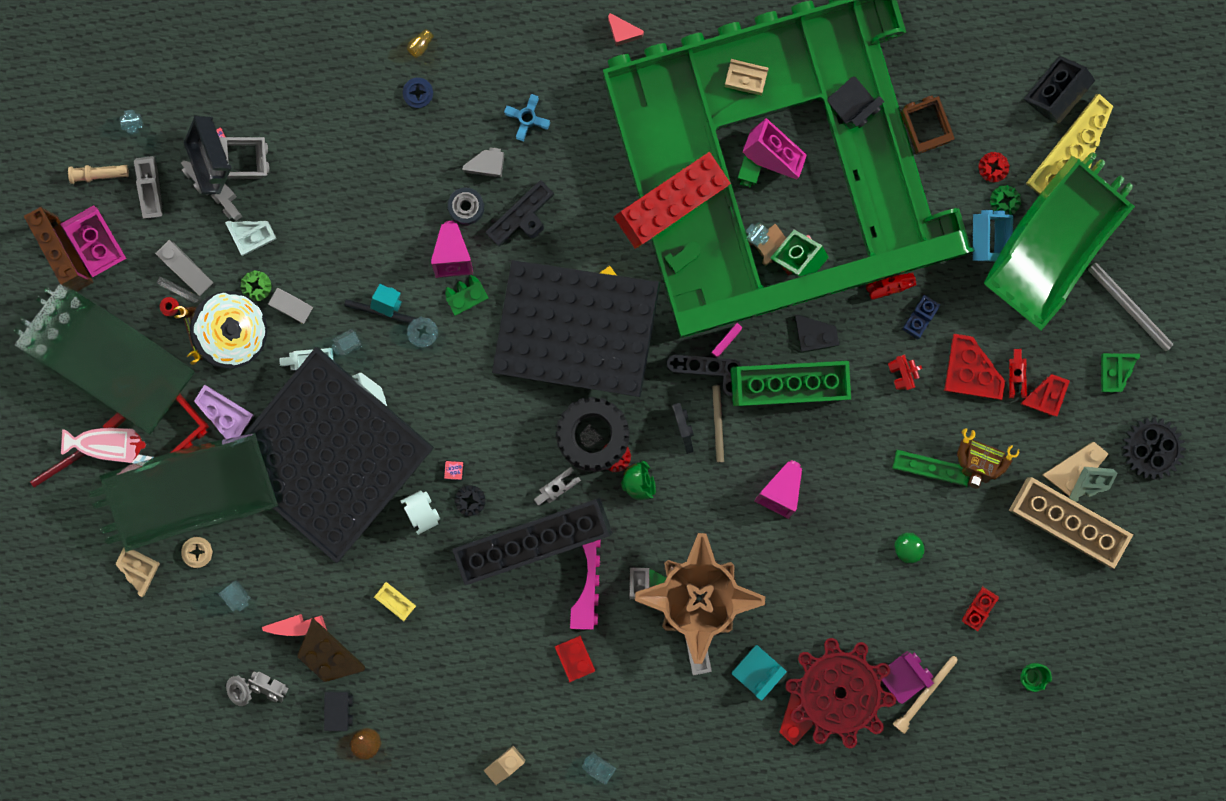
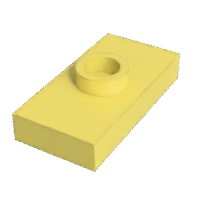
(395, 601)

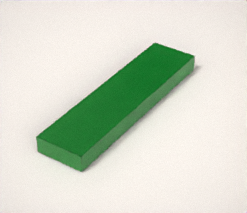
(929, 467)

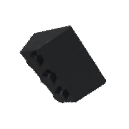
(1060, 89)

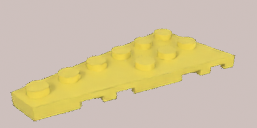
(1078, 141)

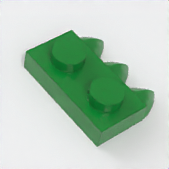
(467, 296)

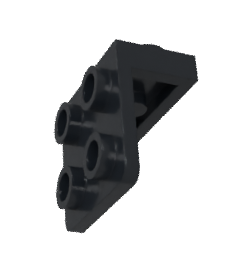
(854, 103)

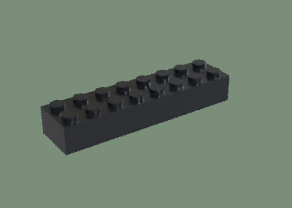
(532, 541)

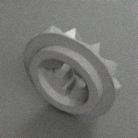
(238, 697)

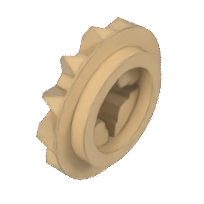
(190, 558)

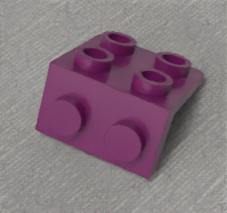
(907, 677)

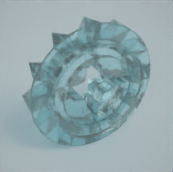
(426, 339)

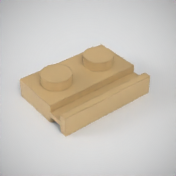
(746, 77)

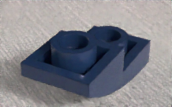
(921, 317)

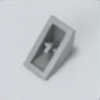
(638, 580)

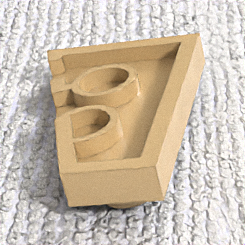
(1068, 471)

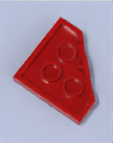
(971, 370)

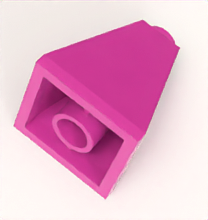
(450, 253)
(783, 490)

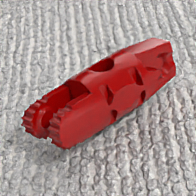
(891, 285)
(1017, 364)

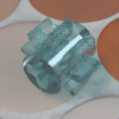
(131, 121)
(757, 234)

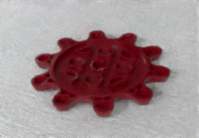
(843, 671)

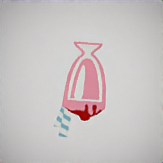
(107, 444)

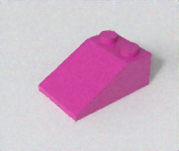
(774, 150)
(93, 241)

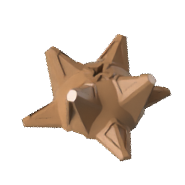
(704, 617)

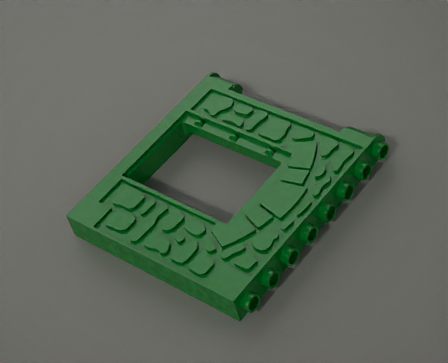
(678, 100)

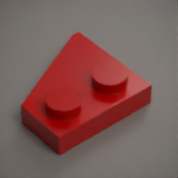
(1048, 395)
(789, 729)

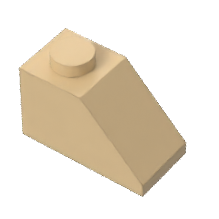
(504, 765)

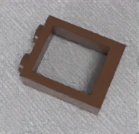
(936, 142)

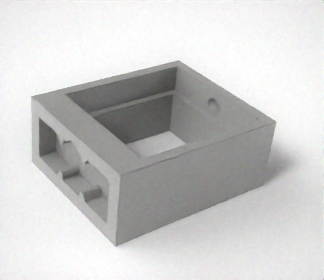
(261, 151)

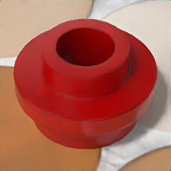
(164, 302)

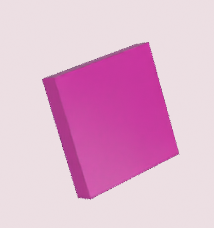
(726, 341)

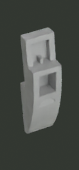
(224, 197)

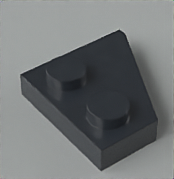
(815, 334)

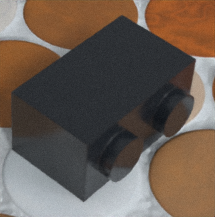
(337, 710)

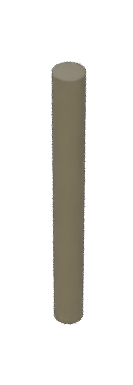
(718, 423)

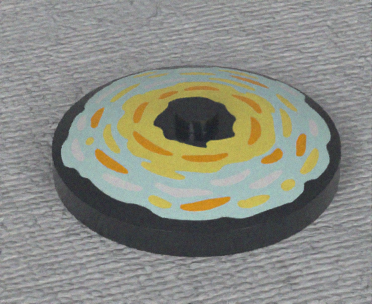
(228, 329)

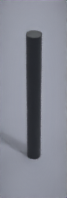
(366, 308)

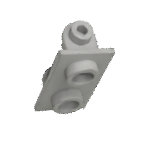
(273, 691)

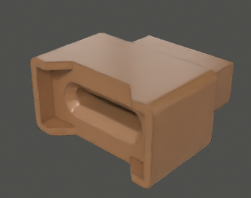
(775, 240)

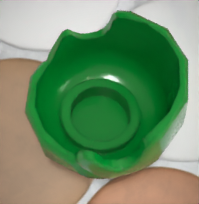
(909, 548)
(1035, 677)

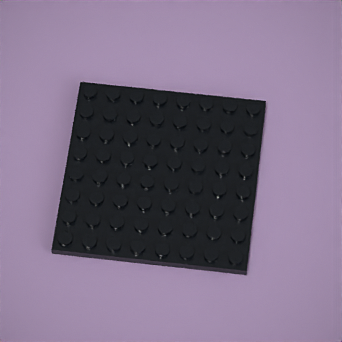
(334, 453)

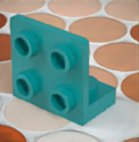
(759, 672)

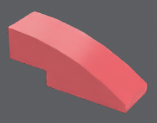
(292, 626)

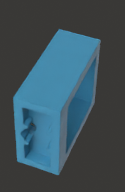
(981, 234)

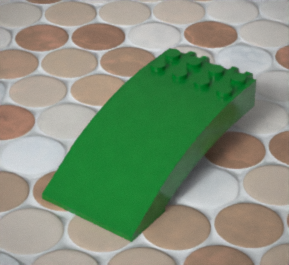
(1058, 239)

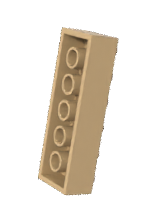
(1070, 522)

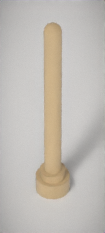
(903, 722)

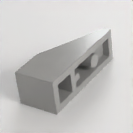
(184, 267)

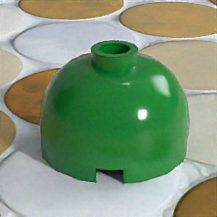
(638, 482)

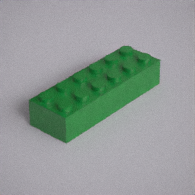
(791, 383)

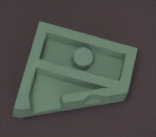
(1093, 481)

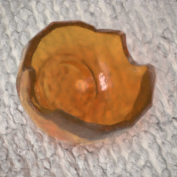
(365, 743)

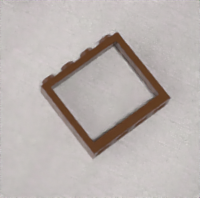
(58, 250)

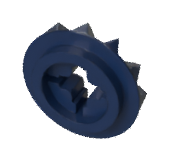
(411, 87)

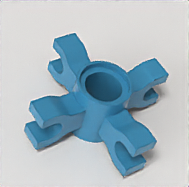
(518, 114)

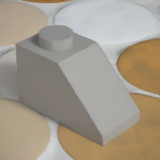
(486, 163)

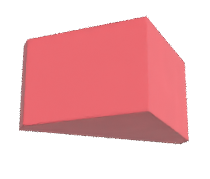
(623, 31)

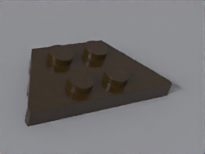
(327, 655)

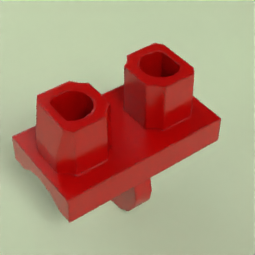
(901, 364)

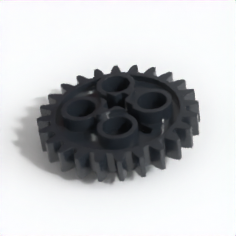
(1168, 458)

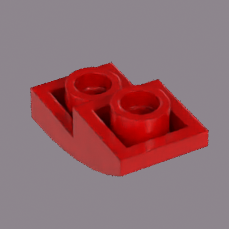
(980, 608)

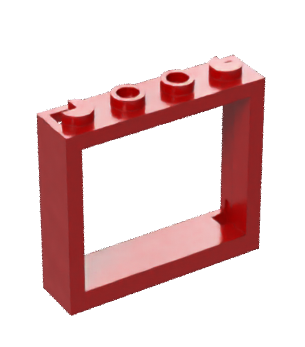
(200, 432)

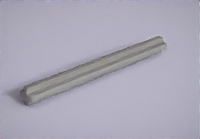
(1130, 306)

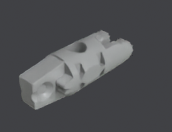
(548, 492)

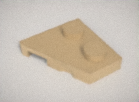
(137, 569)

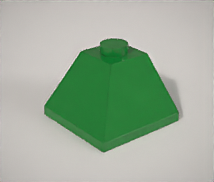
(800, 254)

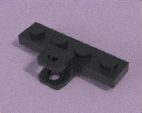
(522, 215)

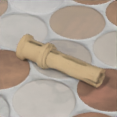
(88, 174)

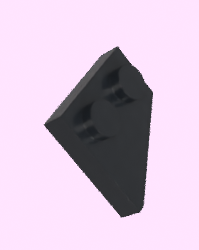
(685, 431)

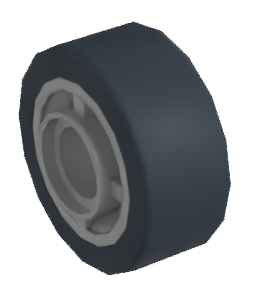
(466, 195)

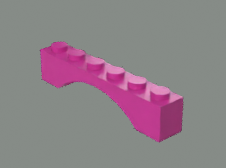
(583, 610)

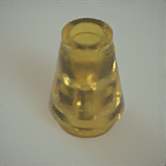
(419, 44)

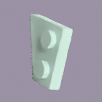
(250, 235)

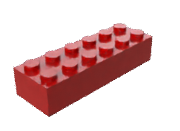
(672, 200)

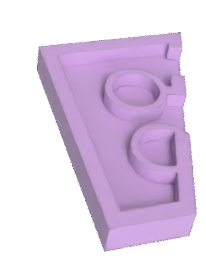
(226, 415)

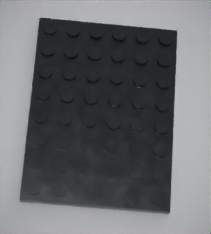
(576, 328)

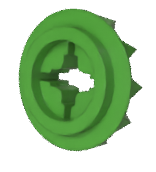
(264, 282)

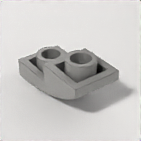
(290, 305)

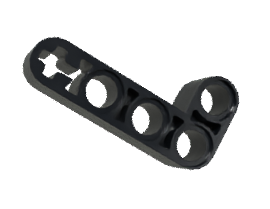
(703, 369)

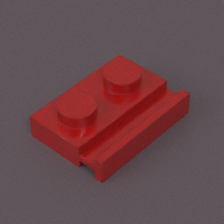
(575, 658)

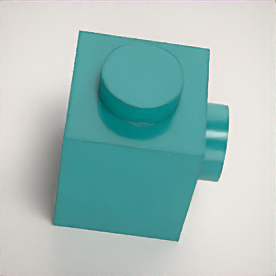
(386, 300)

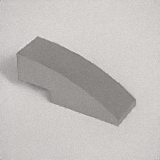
(148, 186)

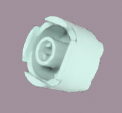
(420, 511)

